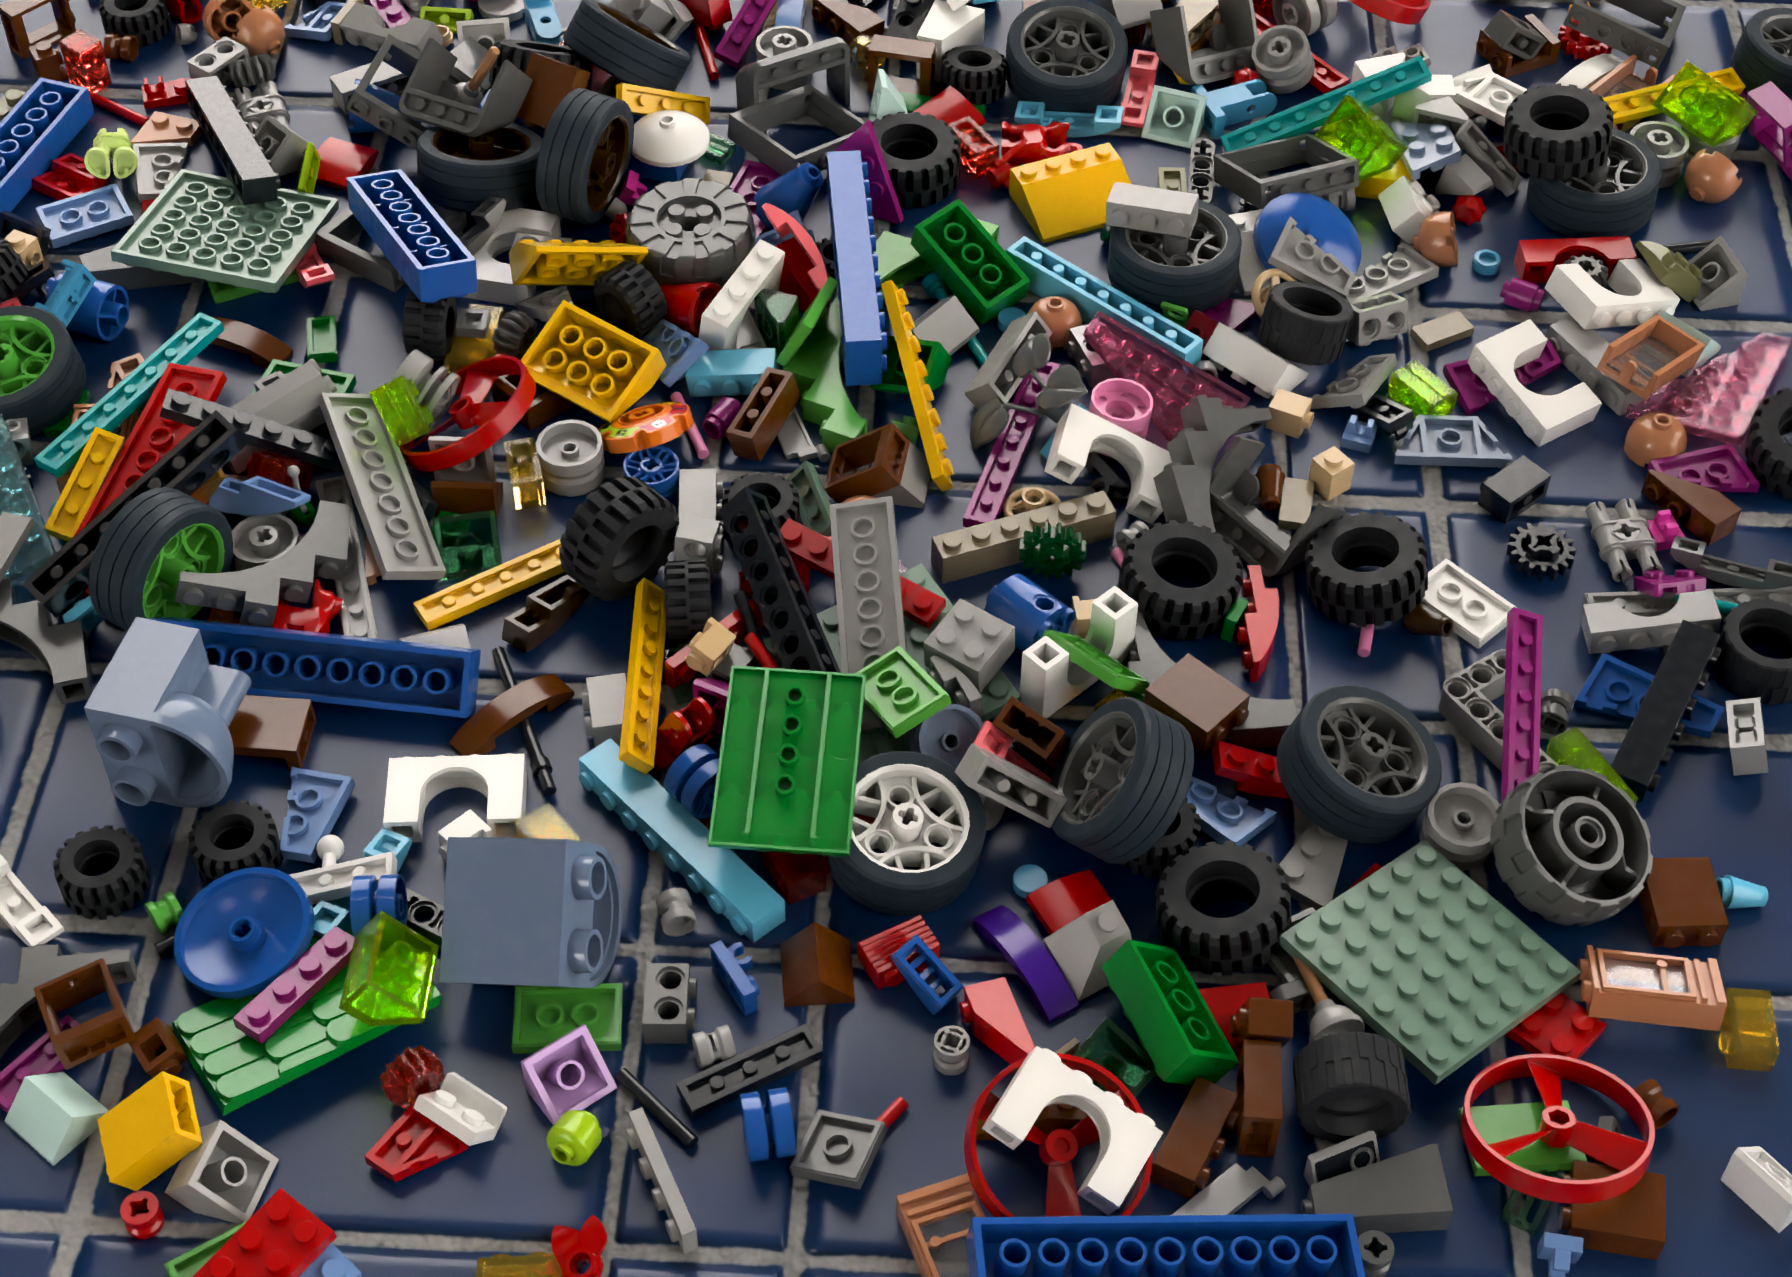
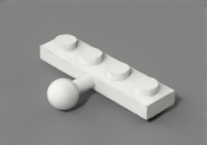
(335, 880)

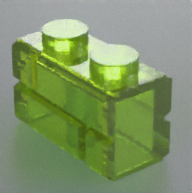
(1421, 390)
(401, 409)

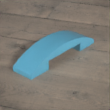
(1081, 124)
(338, 910)

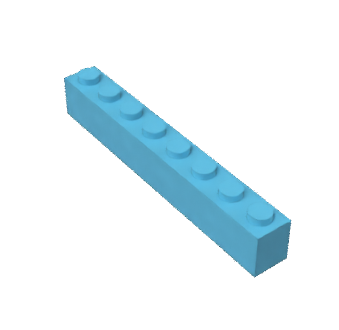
(1057, 277)
(682, 842)

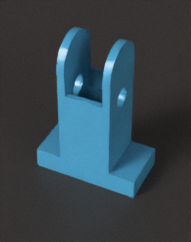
(543, 21)
(1230, 104)

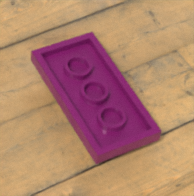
(747, 183)

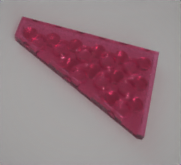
(1161, 372)
(1724, 392)

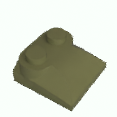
(1672, 269)

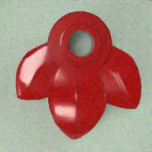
(581, 1247)

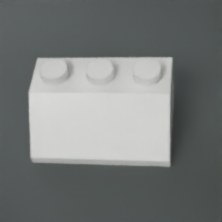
(1252, 362)

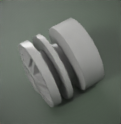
(434, 389)

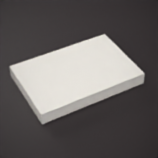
(1472, 606)

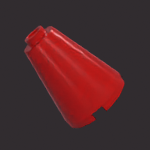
(688, 303)

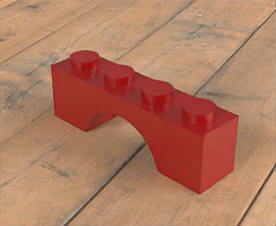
(1538, 257)

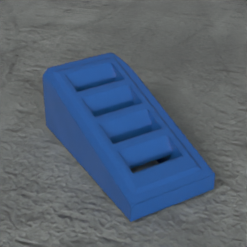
(943, 975)

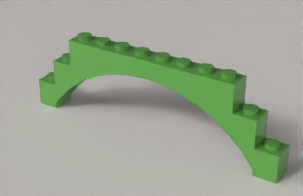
(819, 357)

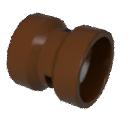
(123, 47)
(1661, 1108)

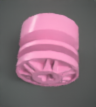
(1123, 404)

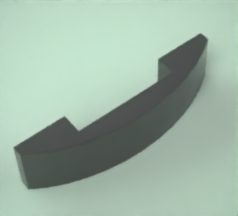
(487, 219)
(1728, 572)

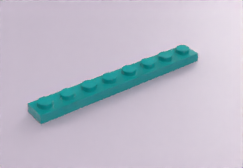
(1317, 110)
(129, 393)

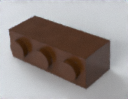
(763, 414)
(1195, 1138)

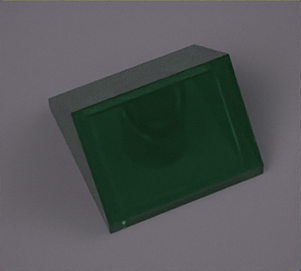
(776, 317)
(467, 543)
(1119, 1055)

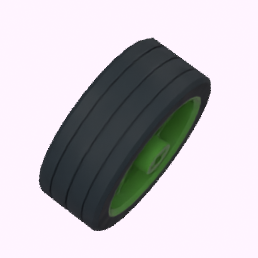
(38, 368)
(146, 549)

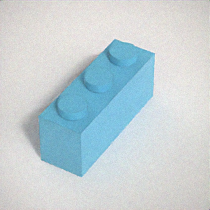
(729, 371)

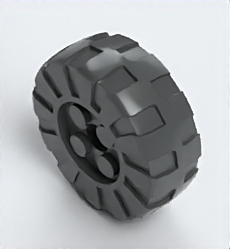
(691, 231)
(1571, 846)

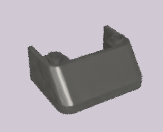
(1229, 42)
(828, 54)
(433, 98)
(1245, 526)

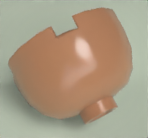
(222, 17)
(260, 32)
(1711, 177)
(1438, 240)
(1059, 316)
(1654, 437)

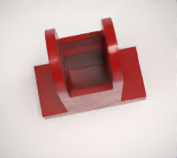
(683, 730)

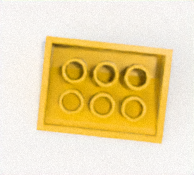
(1067, 191)
(567, 262)
(592, 362)

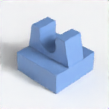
(1359, 435)
(1560, 1252)

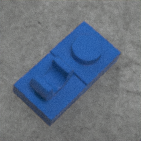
(731, 972)

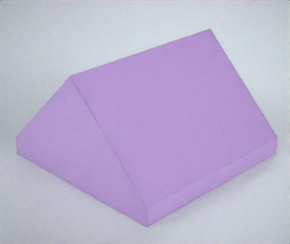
(567, 1074)

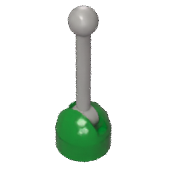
(297, 513)

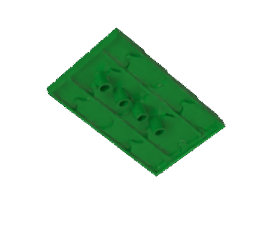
(788, 761)
(242, 1069)

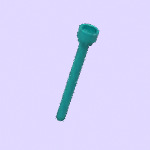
(937, 289)

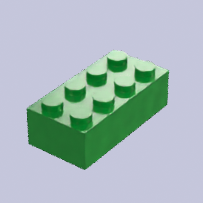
(970, 261)
(1168, 1013)

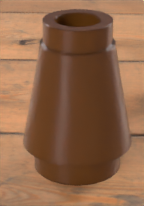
(1271, 486)

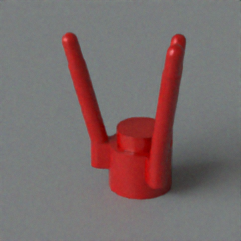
(1000, 173)

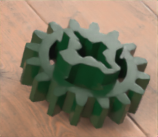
(1052, 550)

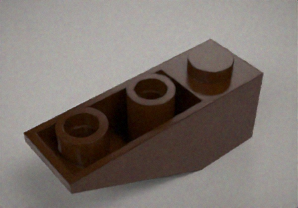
(847, 19)
(1696, 507)

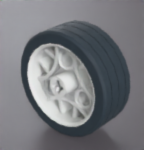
(907, 835)

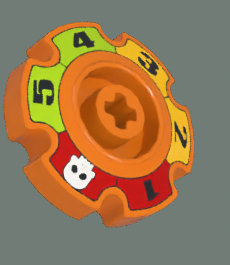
(646, 427)

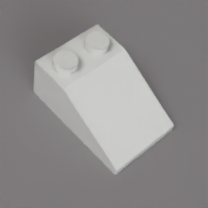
(1249, 264)

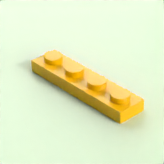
(649, 100)
(84, 483)

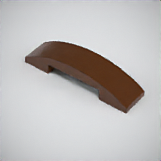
(252, 341)
(507, 710)

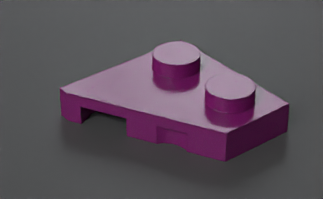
(1656, 583)

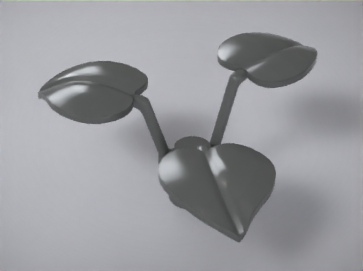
(1062, 388)

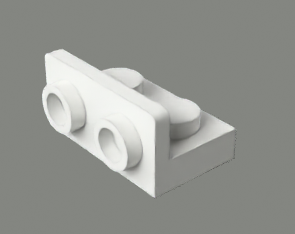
(463, 1110)

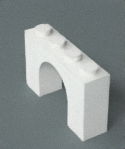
(495, 277)
(1637, 298)
(725, 313)
(1539, 415)
(1085, 432)
(1053, 679)
(417, 780)
(1124, 1135)

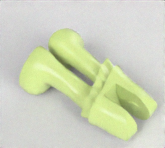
(114, 146)

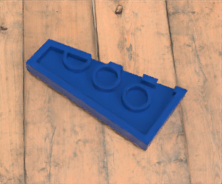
(1620, 689)

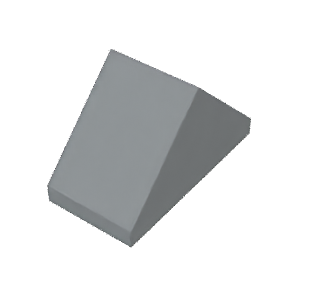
(1463, 178)

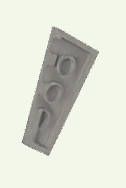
(1394, 273)

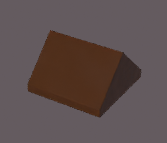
(467, 496)
(817, 968)

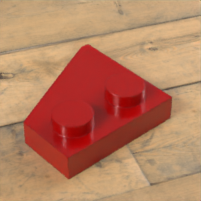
(412, 1146)

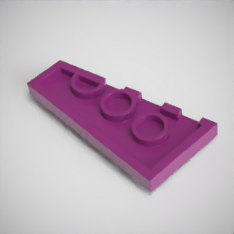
(1474, 393)

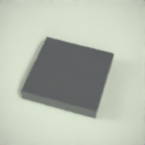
(838, 1149)

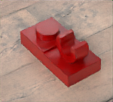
(163, 93)

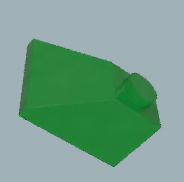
(932, 354)

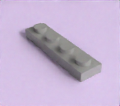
(666, 1193)

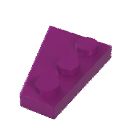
(1712, 467)

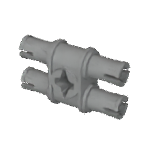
(256, 108)
(1623, 539)

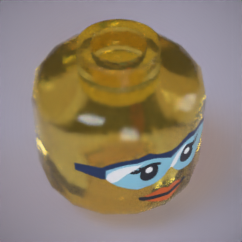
(857, 51)

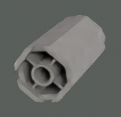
(289, 401)

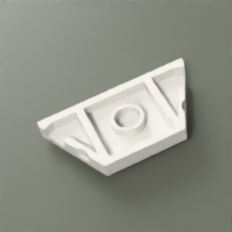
(1488, 95)

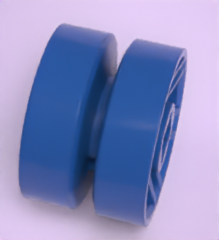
(657, 468)
(693, 780)
(371, 896)
(767, 1124)

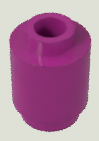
(1522, 294)
(720, 417)

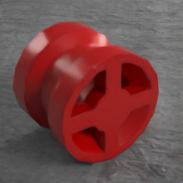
(144, 1224)

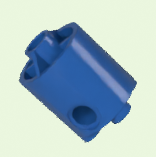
(101, 312)
(1028, 609)

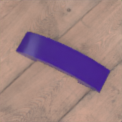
(1030, 960)

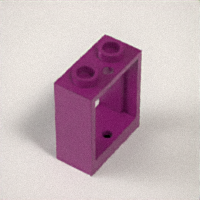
(1774, 123)

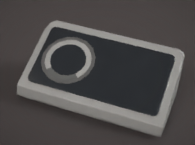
(1342, 1158)

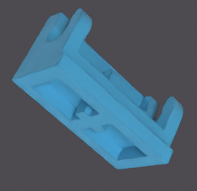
(69, 292)

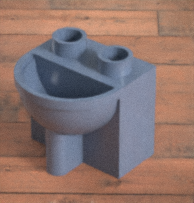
(166, 717)
(529, 912)

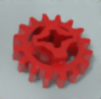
(1579, 44)

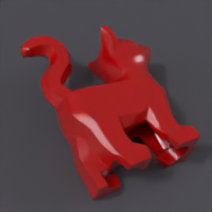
(1039, 139)
(314, 619)

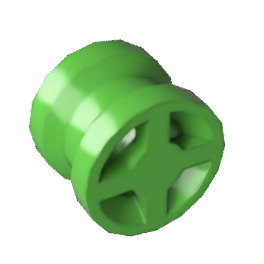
(164, 912)

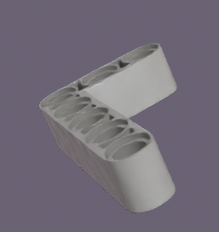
(1469, 708)

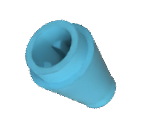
(1741, 893)

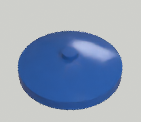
(1313, 217)
(243, 932)

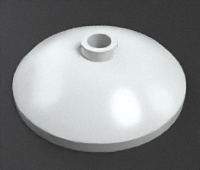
(669, 138)

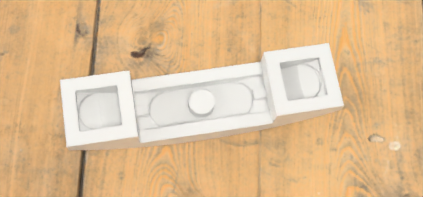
(1590, 71)
(22, 912)

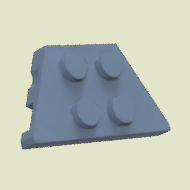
(1427, 146)
(1450, 442)

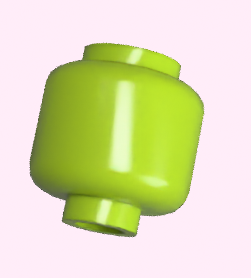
(574, 1137)

